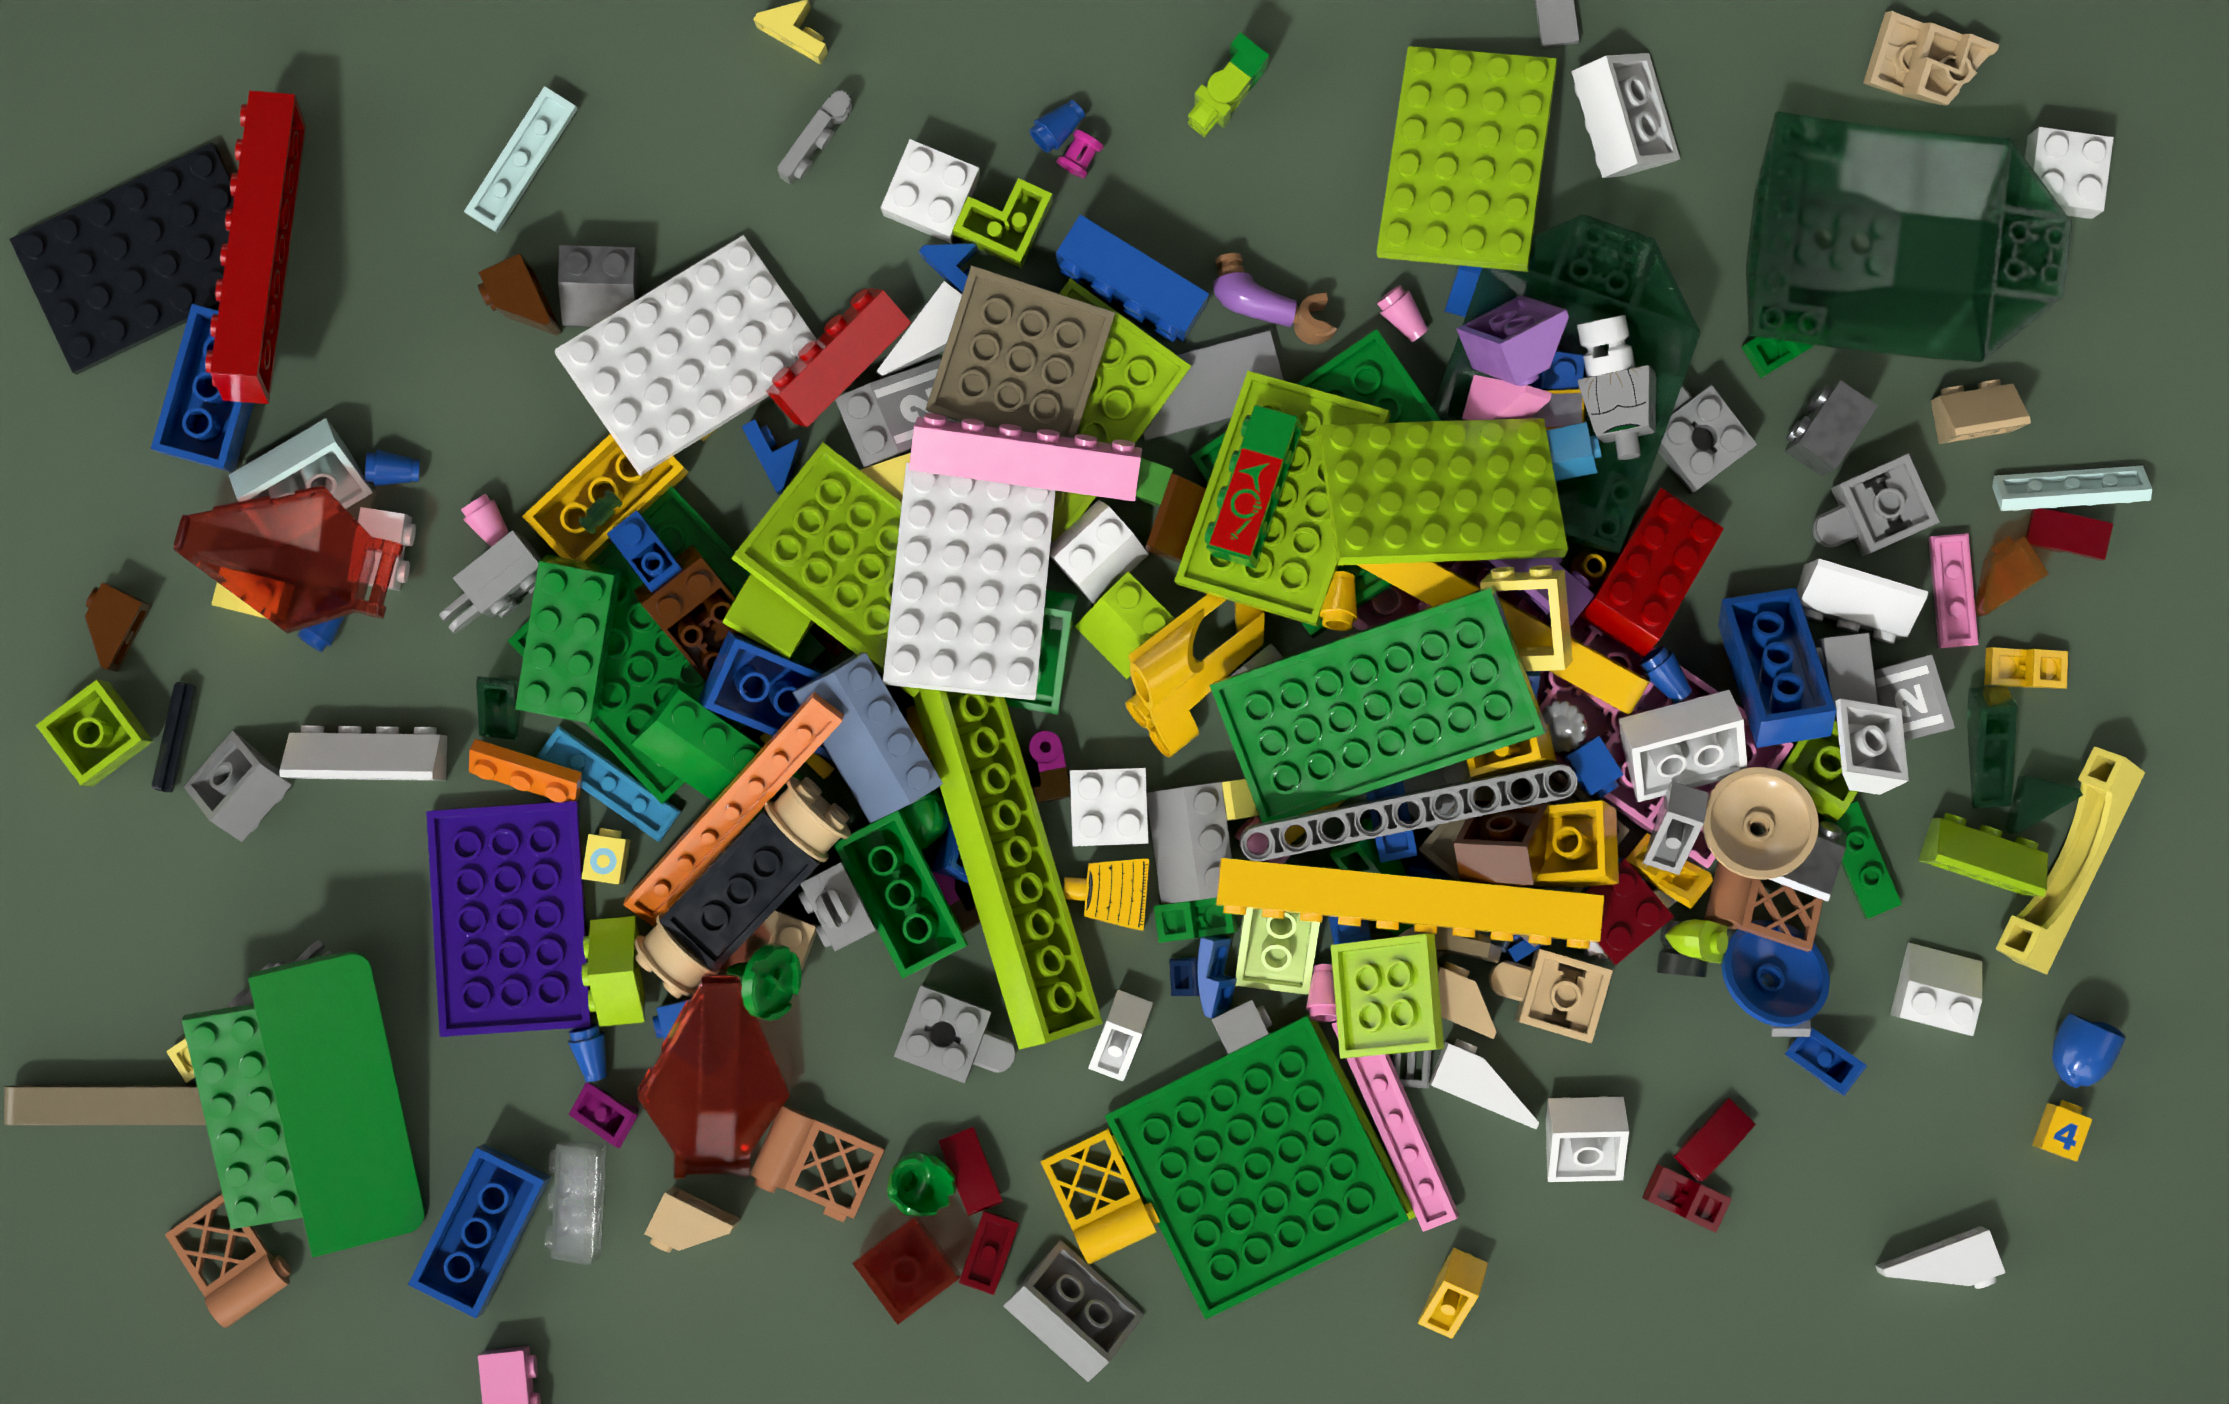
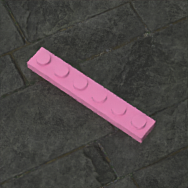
(1404, 1139)

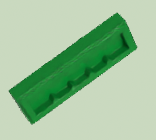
(1865, 865)

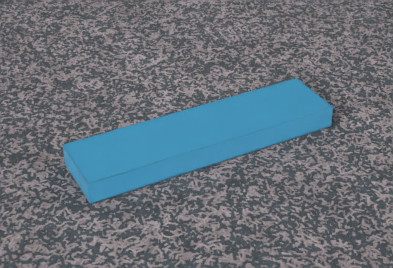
(611, 784)

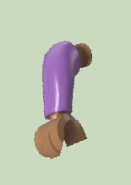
(1244, 296)

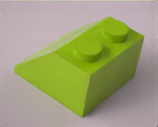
(1123, 621)

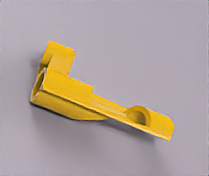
(1173, 681)

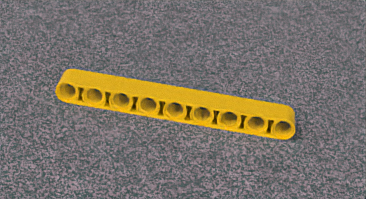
(1589, 668)

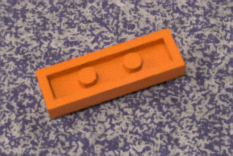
(524, 772)

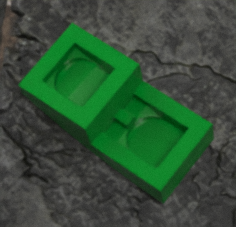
(1771, 354)
(1192, 920)

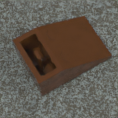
(692, 609)

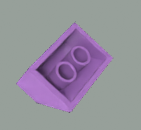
(1514, 339)
(1576, 585)

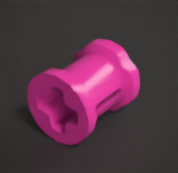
(1089, 146)

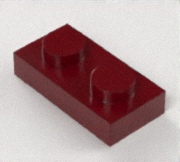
(988, 1252)

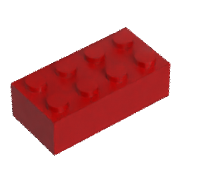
(1652, 573)

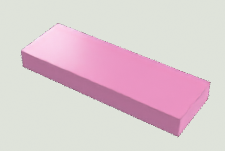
(1953, 590)

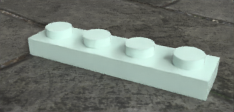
(521, 159)
(2072, 488)

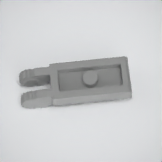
(815, 135)

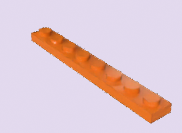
(734, 808)

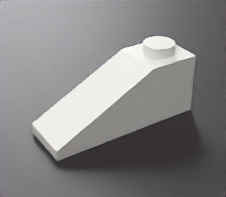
(926, 334)
(1473, 1079)
(1958, 1260)

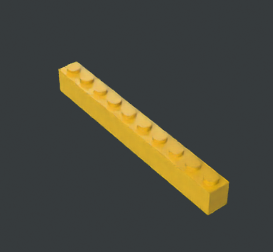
(1409, 900)

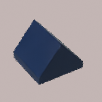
(1184, 976)

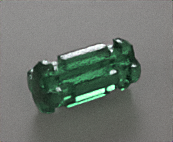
(600, 511)

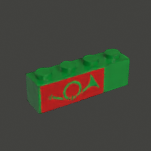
(1254, 486)

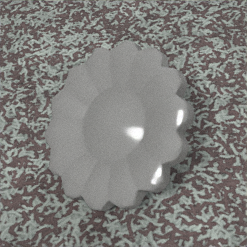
(1565, 725)

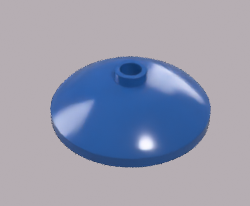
(1795, 978)

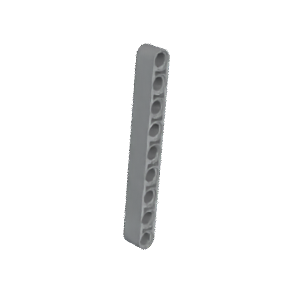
(1427, 814)

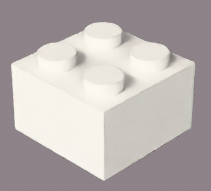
(2072, 168)
(929, 190)
(1109, 807)

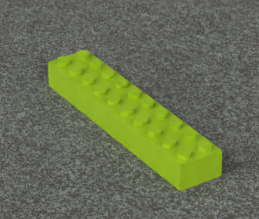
(1008, 865)

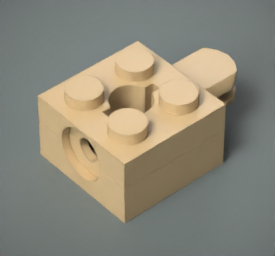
(1554, 992)

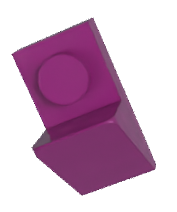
(604, 1114)

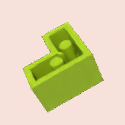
(1007, 232)
(613, 972)

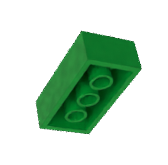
(568, 639)

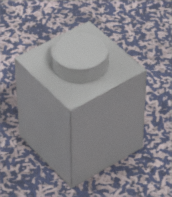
(1242, 1026)

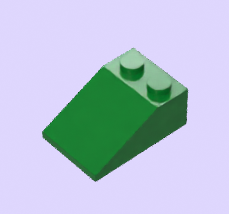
(1054, 653)

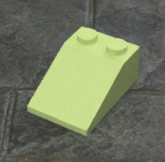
(1276, 952)

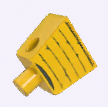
(1112, 892)

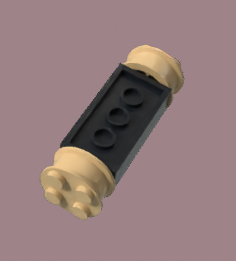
(742, 887)

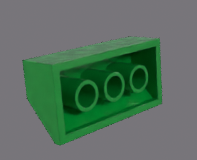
(698, 744)
(901, 894)

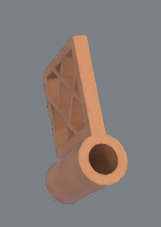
(1733, 904)
(785, 1157)
(244, 1285)

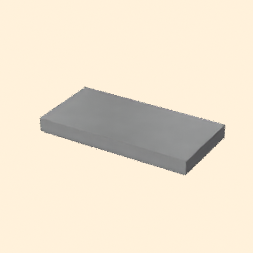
(1214, 384)

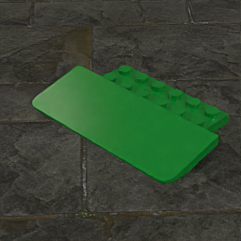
(307, 1105)

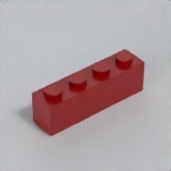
(837, 356)

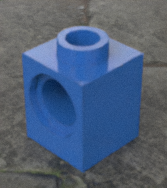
(1594, 767)

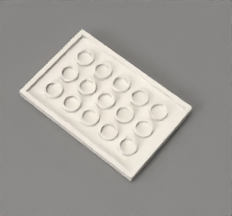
(687, 354)
(969, 586)

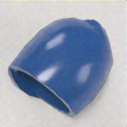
(2085, 1050)

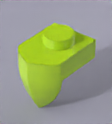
(1699, 939)

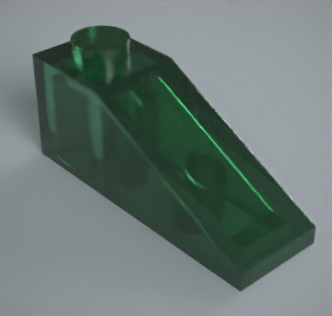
(1991, 745)

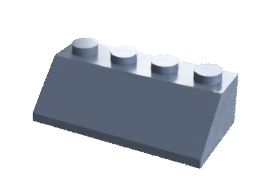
(873, 741)

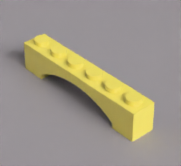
(2041, 927)

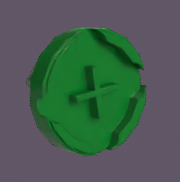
(769, 981)

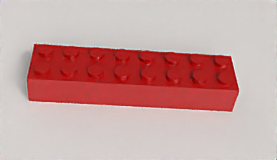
(256, 247)

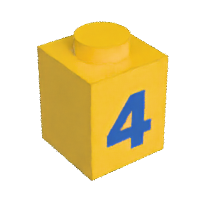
(2062, 1130)

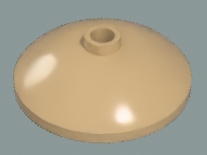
(1767, 800)

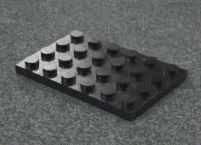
(131, 258)

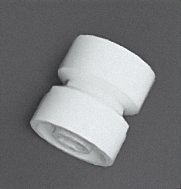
(1601, 332)

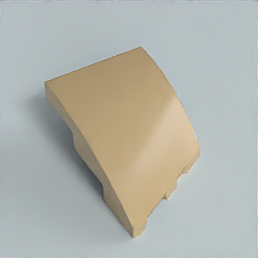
(1924, 59)

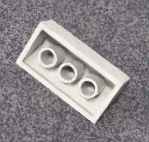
(365, 756)

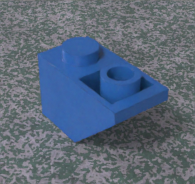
(644, 551)

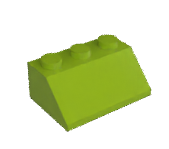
(1986, 856)

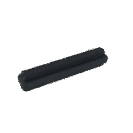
(173, 737)

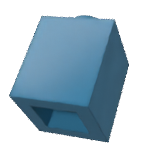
(1573, 451)

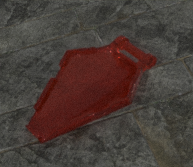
(291, 557)
(714, 1083)

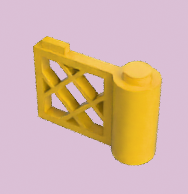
(1113, 1225)

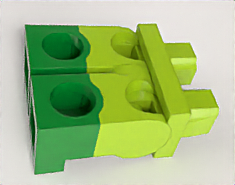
(1229, 86)

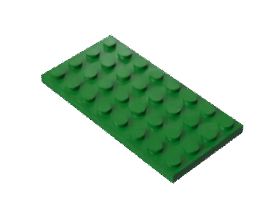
(1379, 706)

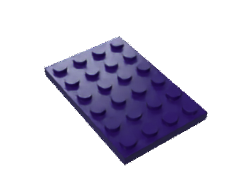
(508, 918)

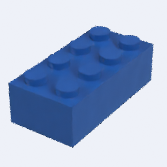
(1132, 279)
(194, 417)
(1776, 667)
(756, 685)
(479, 1230)

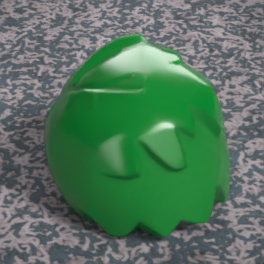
(927, 818)
(920, 1184)

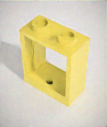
(1540, 577)

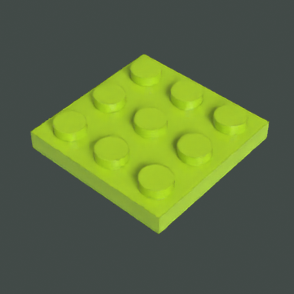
(1387, 996)

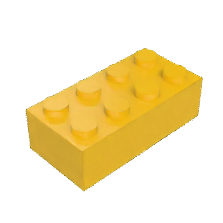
(603, 469)

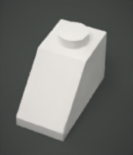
(1120, 1035)

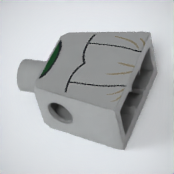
(1622, 407)

